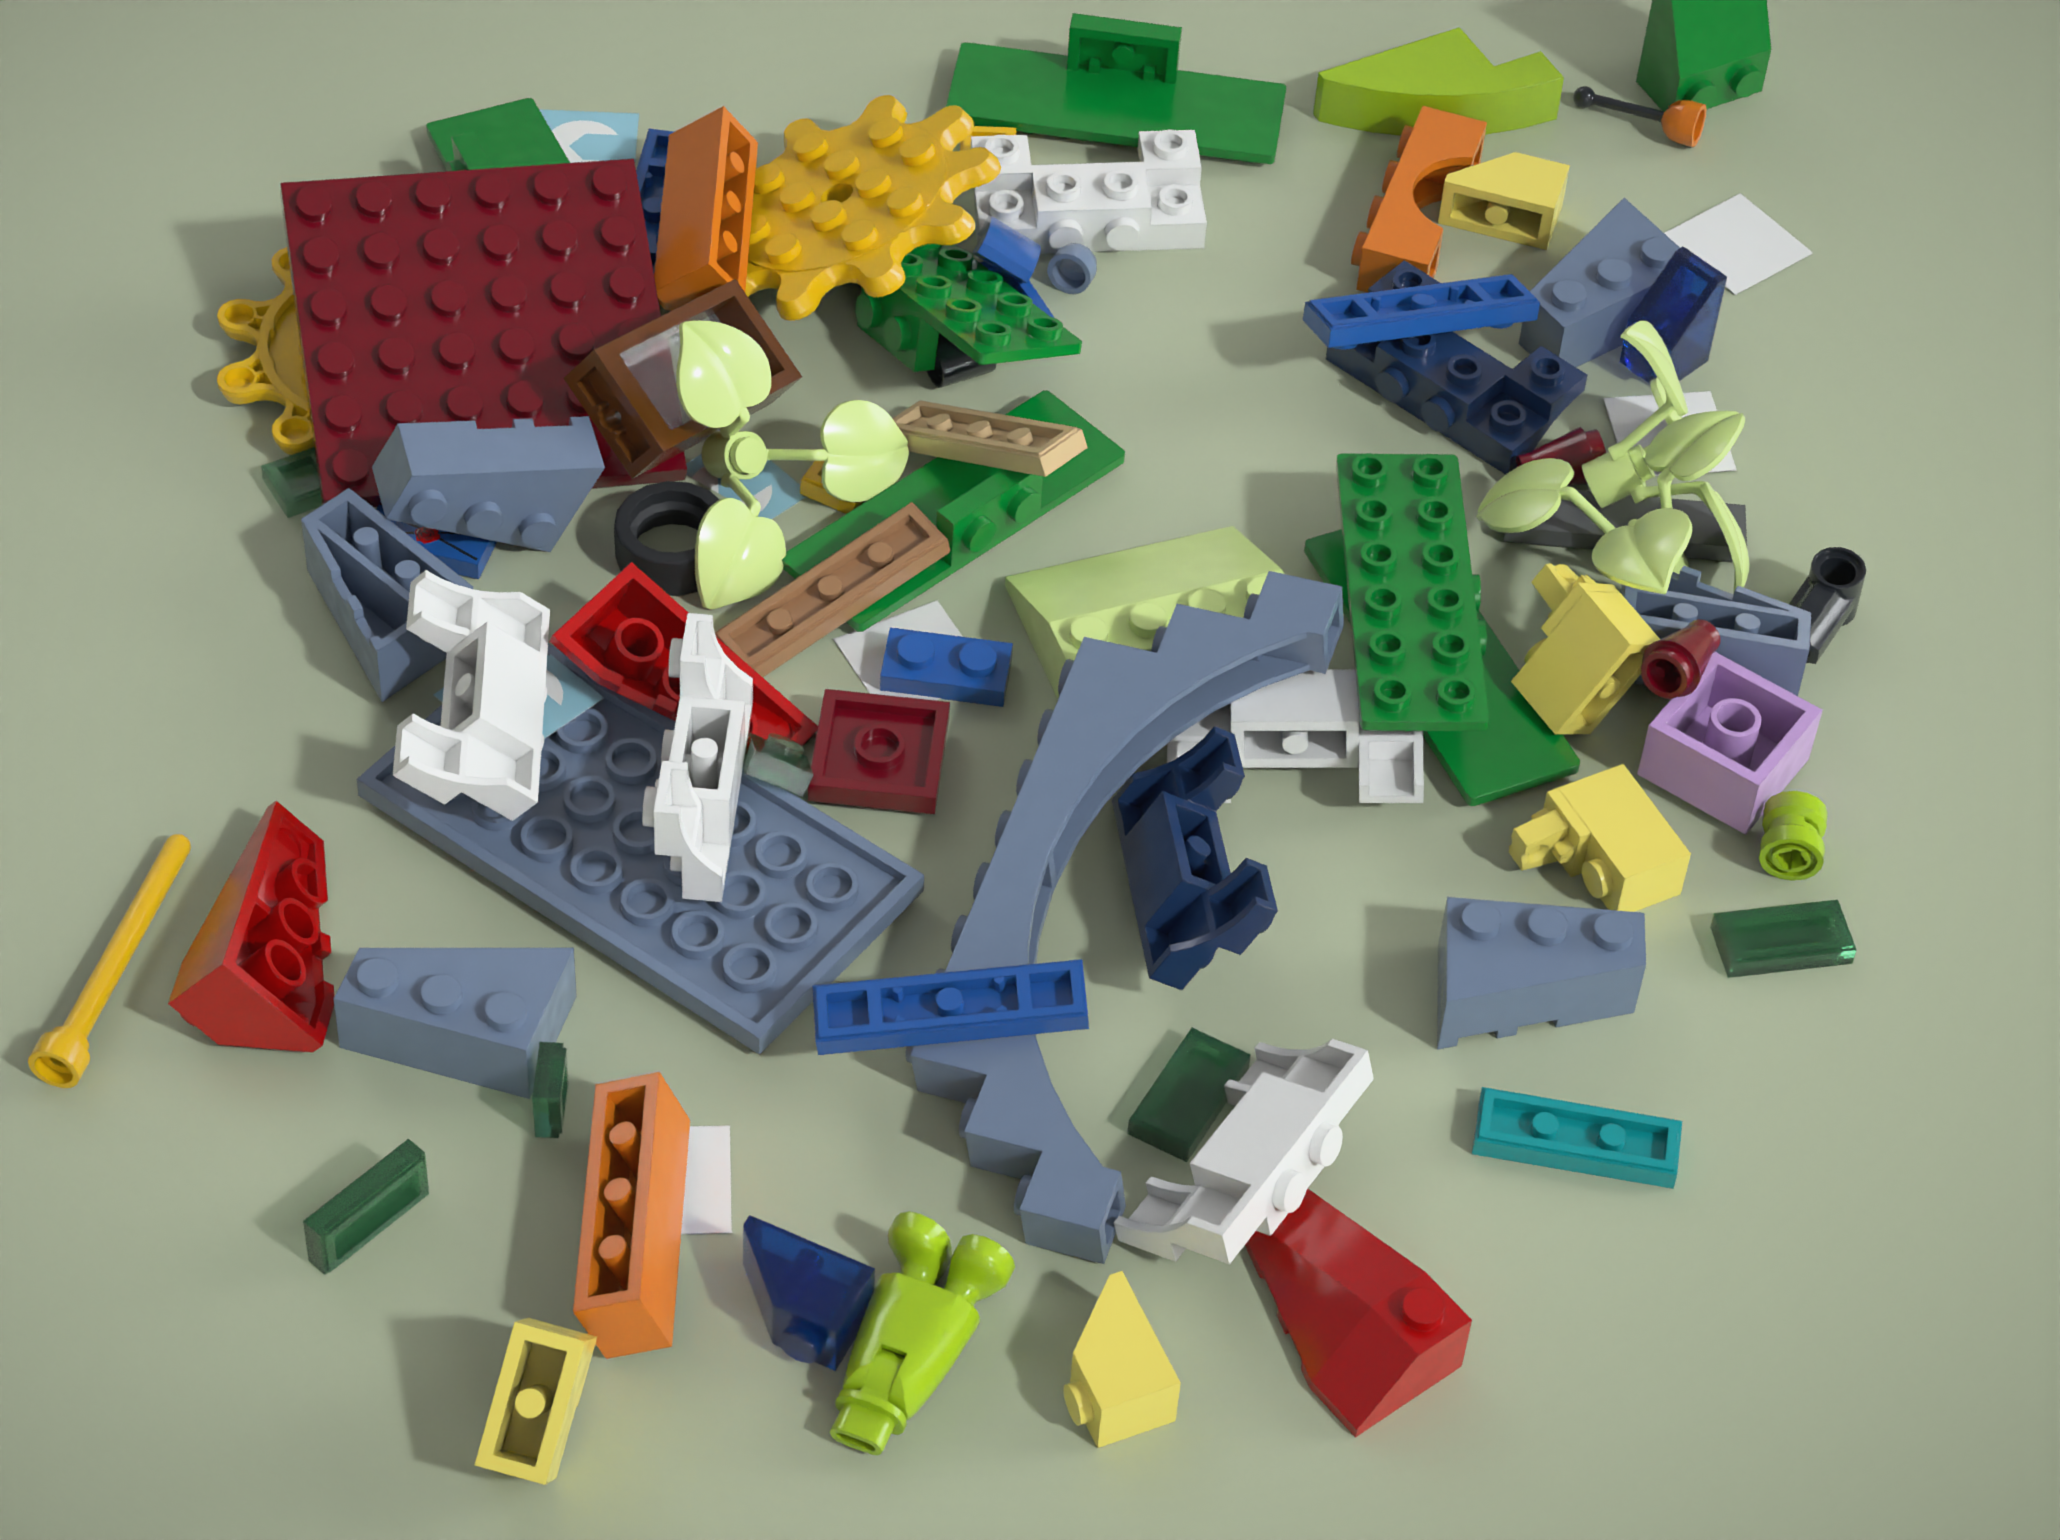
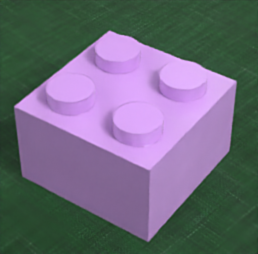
(1729, 743)

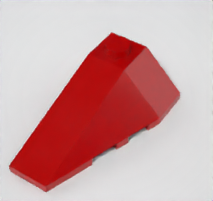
(625, 646)
(261, 949)
(1358, 1313)

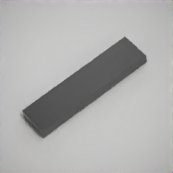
(1574, 529)

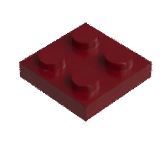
(879, 751)

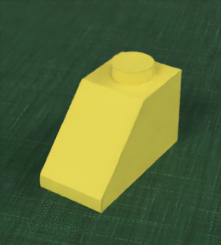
(1506, 198)
(1120, 1370)

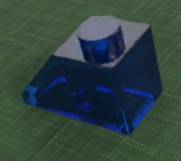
(1683, 311)
(805, 1292)

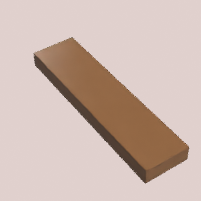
(835, 590)

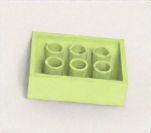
(1134, 592)

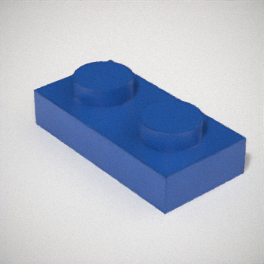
(946, 667)

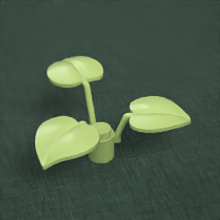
(715, 381)
(1624, 467)
(1646, 548)

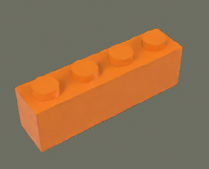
(705, 209)
(632, 1216)

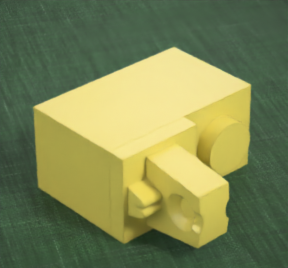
(1589, 651)
(1608, 835)
(535, 1400)

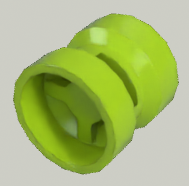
(1793, 835)

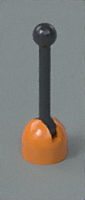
(1680, 122)

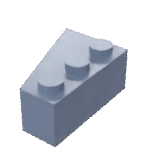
(1598, 287)
(489, 482)
(365, 579)
(1752, 627)
(1534, 965)
(458, 1010)

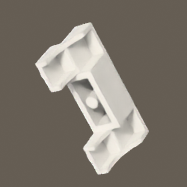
(1099, 204)
(490, 697)
(1316, 724)
(701, 762)
(1258, 1156)

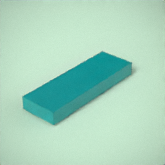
(1577, 1137)

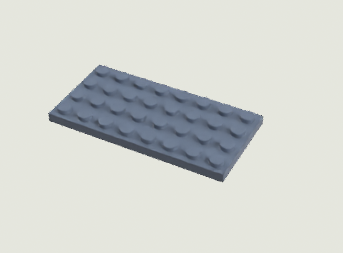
(795, 893)

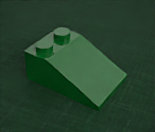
(1704, 51)

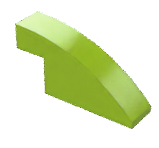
(1443, 74)

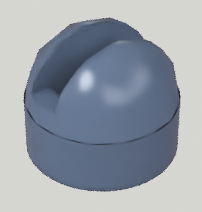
(1072, 268)

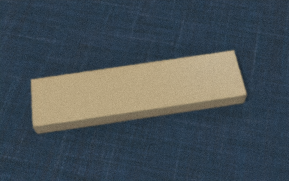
(989, 438)

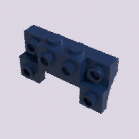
(1462, 388)
(1179, 863)

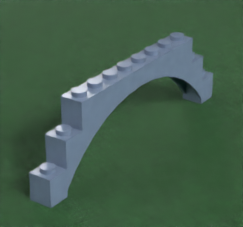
(1108, 721)

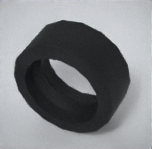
(658, 506)

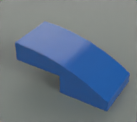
(1007, 250)

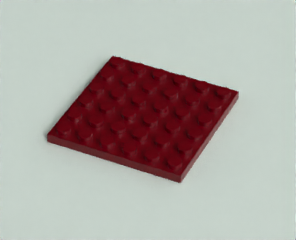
(461, 302)

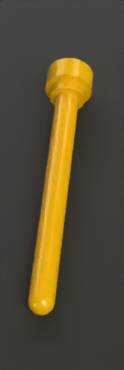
(63, 1053)

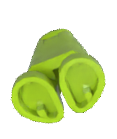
(914, 1328)

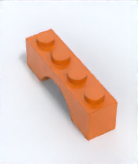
(1397, 227)

